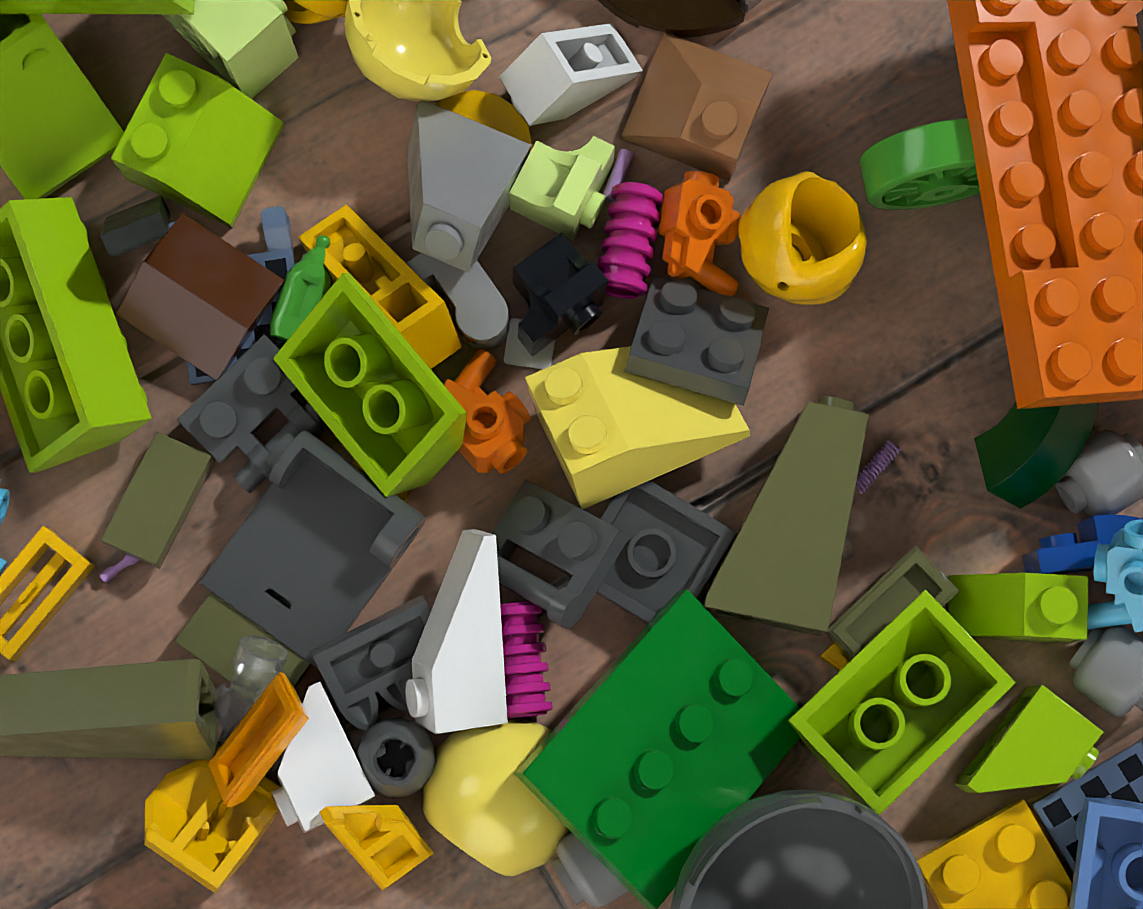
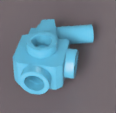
(1122, 570)

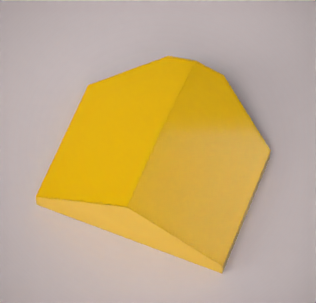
(197, 831)

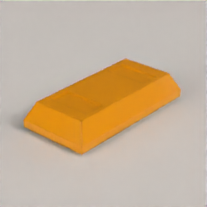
(258, 741)

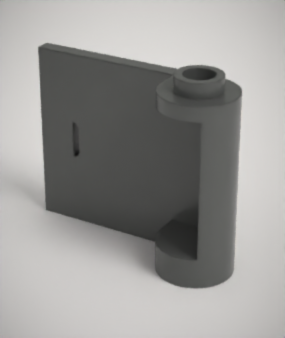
(317, 541)

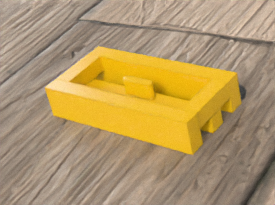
(55, 599)

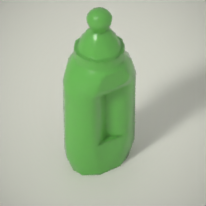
(301, 291)

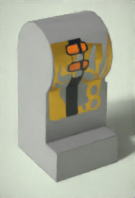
(473, 298)

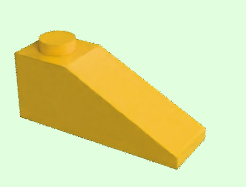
(389, 282)

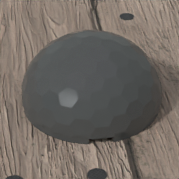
(800, 855)

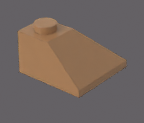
(697, 106)

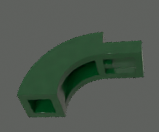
(1033, 449)

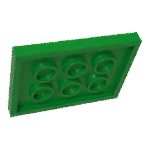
(663, 747)

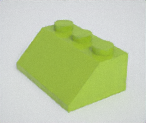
(373, 389)
(900, 703)

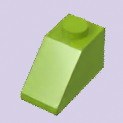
(1021, 606)
(1033, 746)

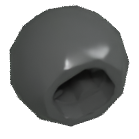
(396, 757)

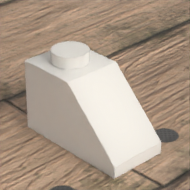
(568, 72)
(319, 767)

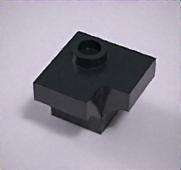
(559, 291)

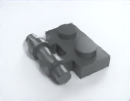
(240, 404)

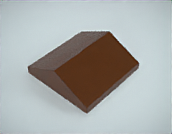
(199, 296)

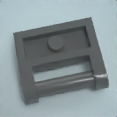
(562, 538)

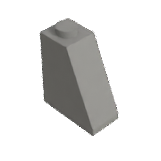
(458, 183)

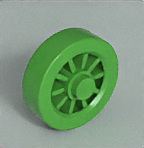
(921, 167)

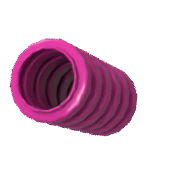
(630, 238)
(523, 660)

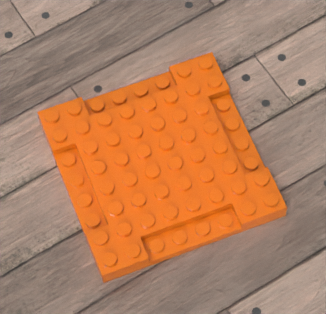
(1060, 187)

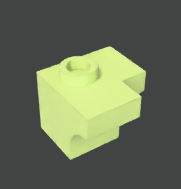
(563, 186)

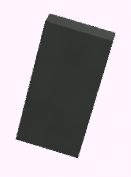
(136, 226)

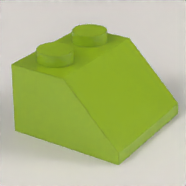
(197, 141)

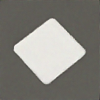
(518, 355)

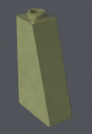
(794, 535)
(111, 712)

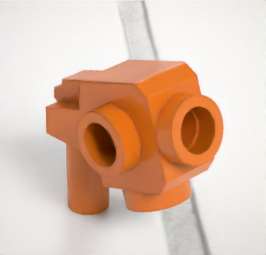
(693, 222)
(493, 422)

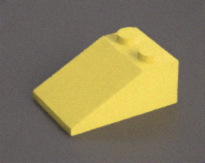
(623, 427)

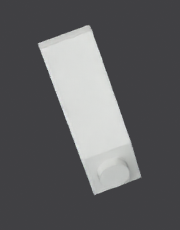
(460, 652)

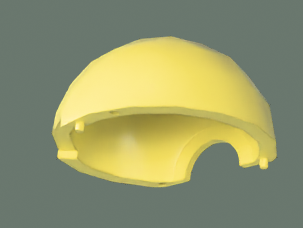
(413, 47)
(482, 802)

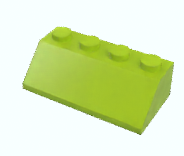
(59, 339)

